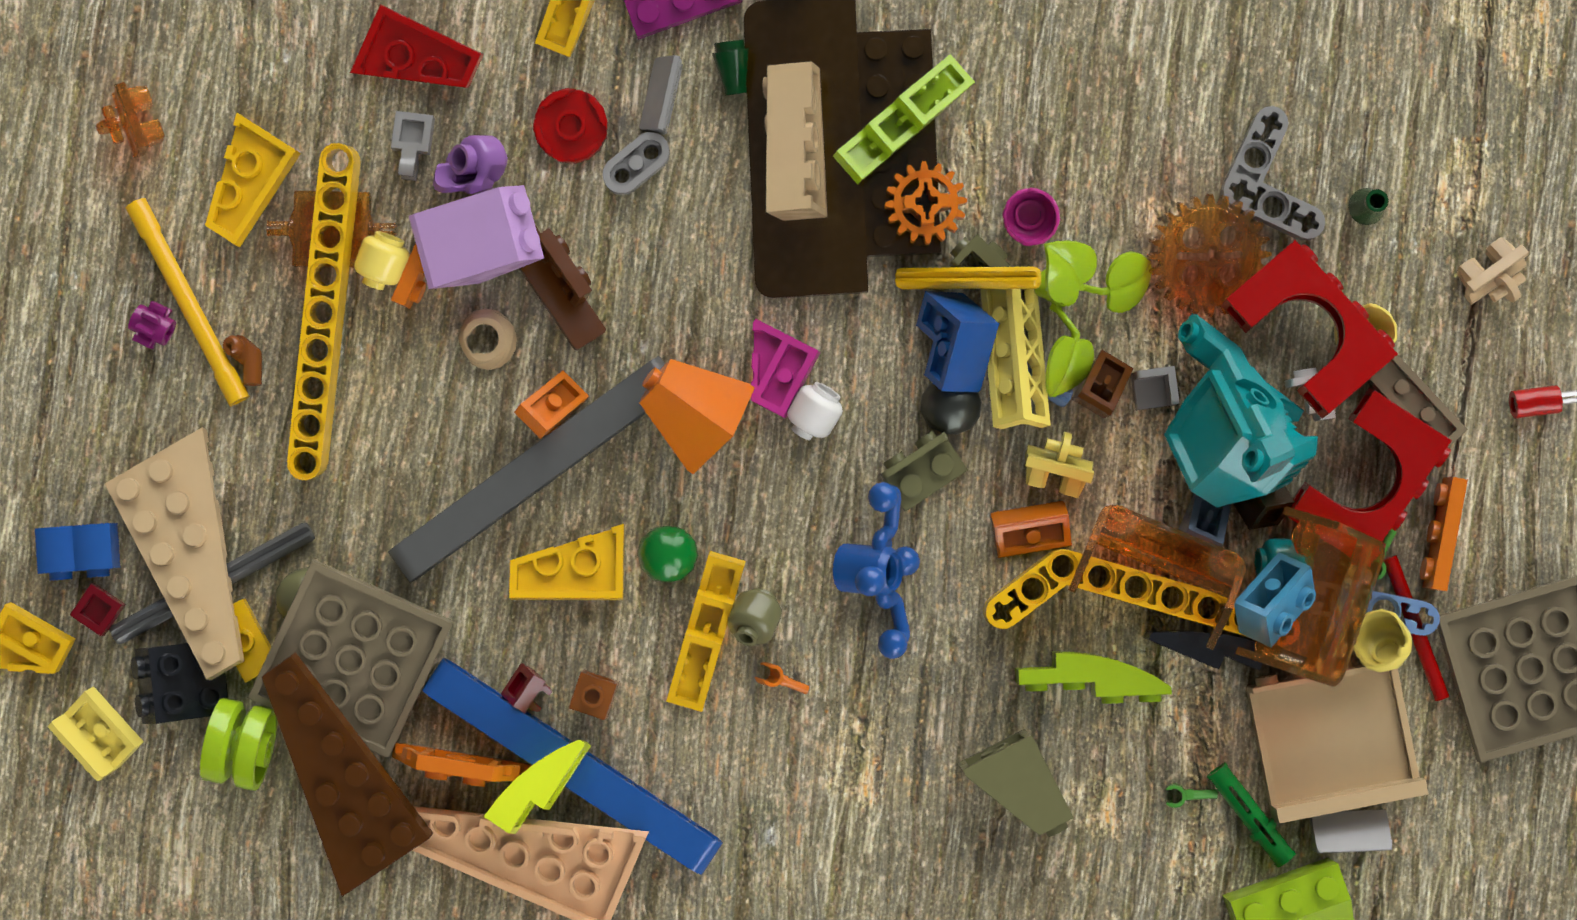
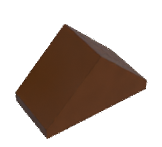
(1103, 384)

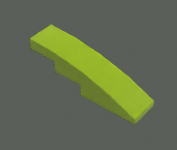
(903, 119)

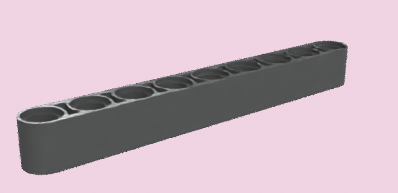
(523, 476)

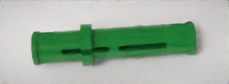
(1278, 850)

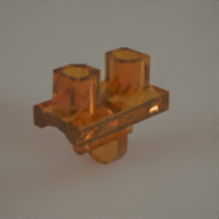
(127, 103)

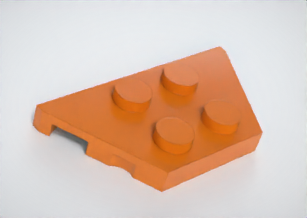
(441, 764)

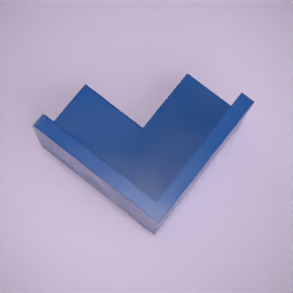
(961, 340)

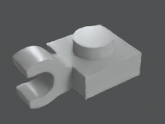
(411, 137)

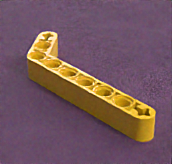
(1113, 588)

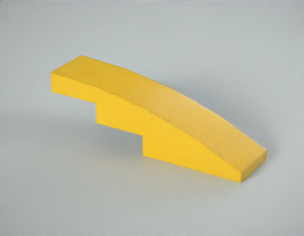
(563, 25)
(705, 631)

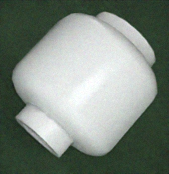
(814, 411)

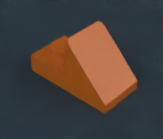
(411, 284)
(551, 404)

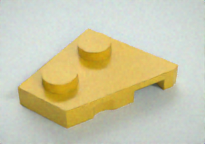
(31, 642)

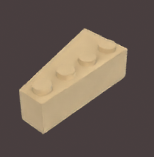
(794, 142)

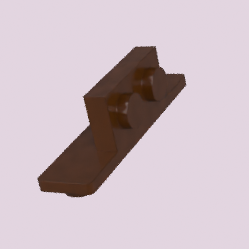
(564, 291)

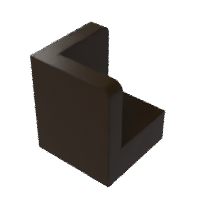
(1266, 509)

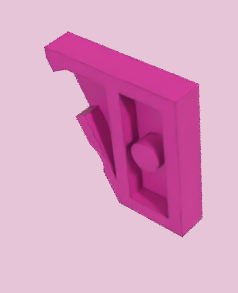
(778, 367)

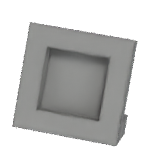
(1155, 388)

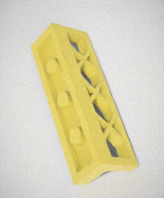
(1008, 371)

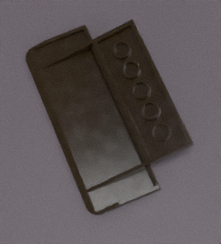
(858, 81)

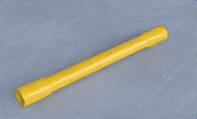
(150, 232)

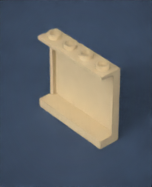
(1333, 745)

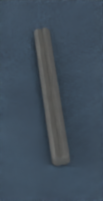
(237, 570)

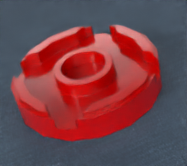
(570, 126)

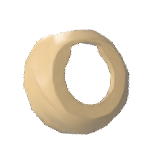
(506, 342)

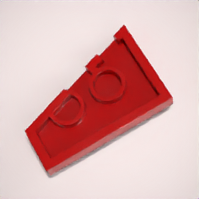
(413, 52)

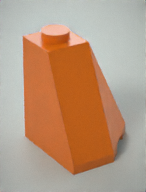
(694, 409)

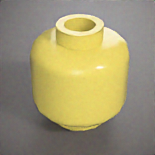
(381, 260)

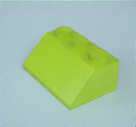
(1300, 894)

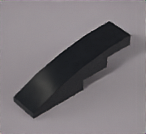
(1194, 646)

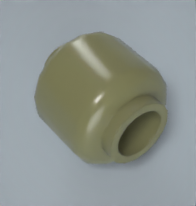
(754, 617)

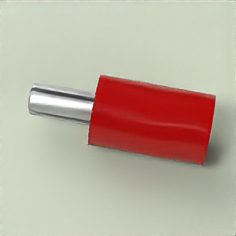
(1539, 401)

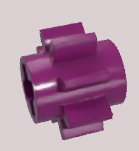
(152, 325)

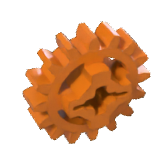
(943, 202)

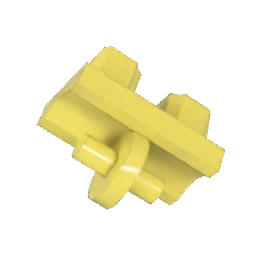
(1059, 459)

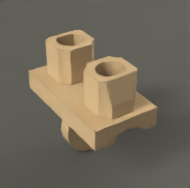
(1506, 264)

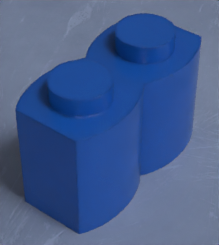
(77, 548)

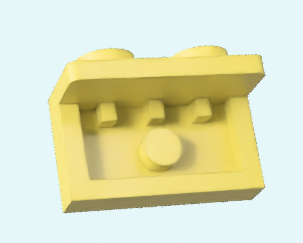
(96, 734)

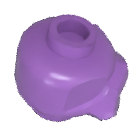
(471, 166)

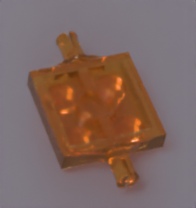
(301, 219)

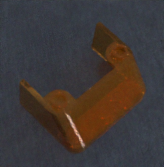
(1169, 552)
(1344, 577)

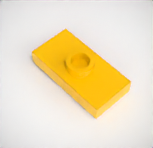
(253, 640)

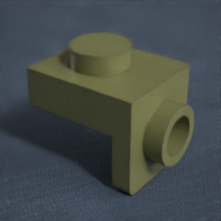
(986, 255)

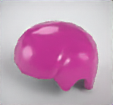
(1031, 216)

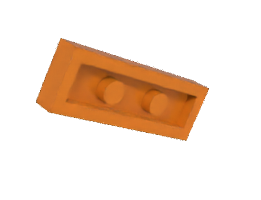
(1443, 533)

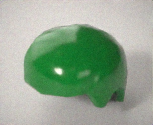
(667, 553)

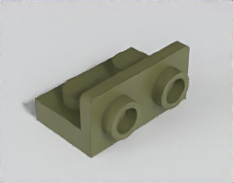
(923, 470)

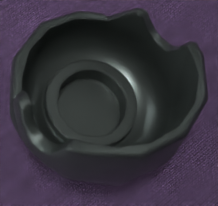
(950, 410)

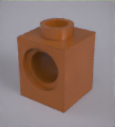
(594, 694)

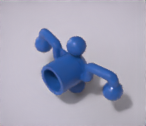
(880, 568)

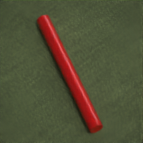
(1420, 642)

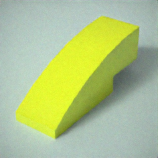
(537, 785)

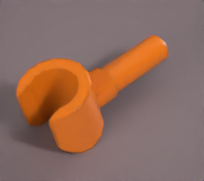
(778, 678)

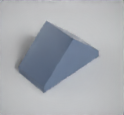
(1205, 520)

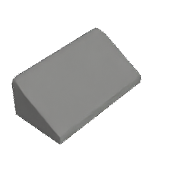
(661, 94)
(1351, 831)

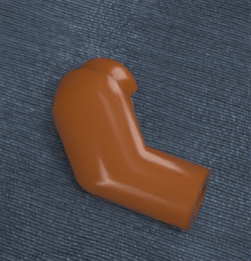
(247, 355)

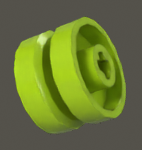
(238, 744)

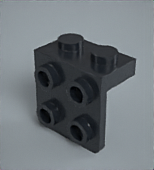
(173, 685)

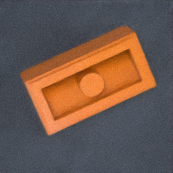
(1031, 529)

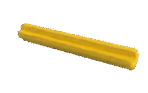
(968, 278)

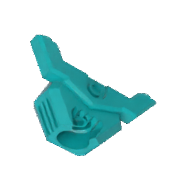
(1234, 427)

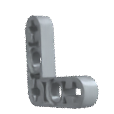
(1254, 177)

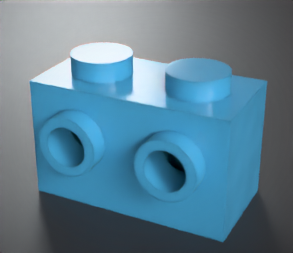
(1275, 599)

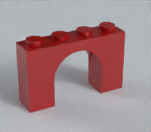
(1297, 277)
(1415, 452)

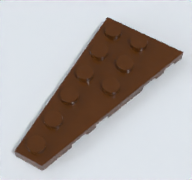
(351, 796)

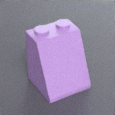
(476, 237)

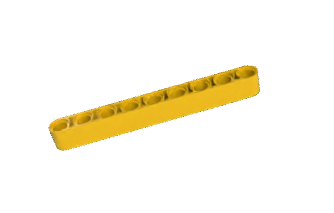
(334, 295)

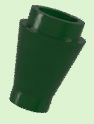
(732, 65)
(1361, 209)

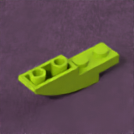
(1108, 677)

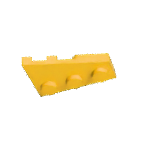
(250, 178)
(573, 571)

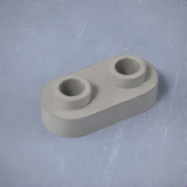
(635, 163)

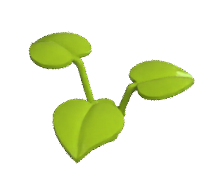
(1067, 269)

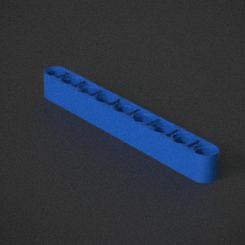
(592, 779)

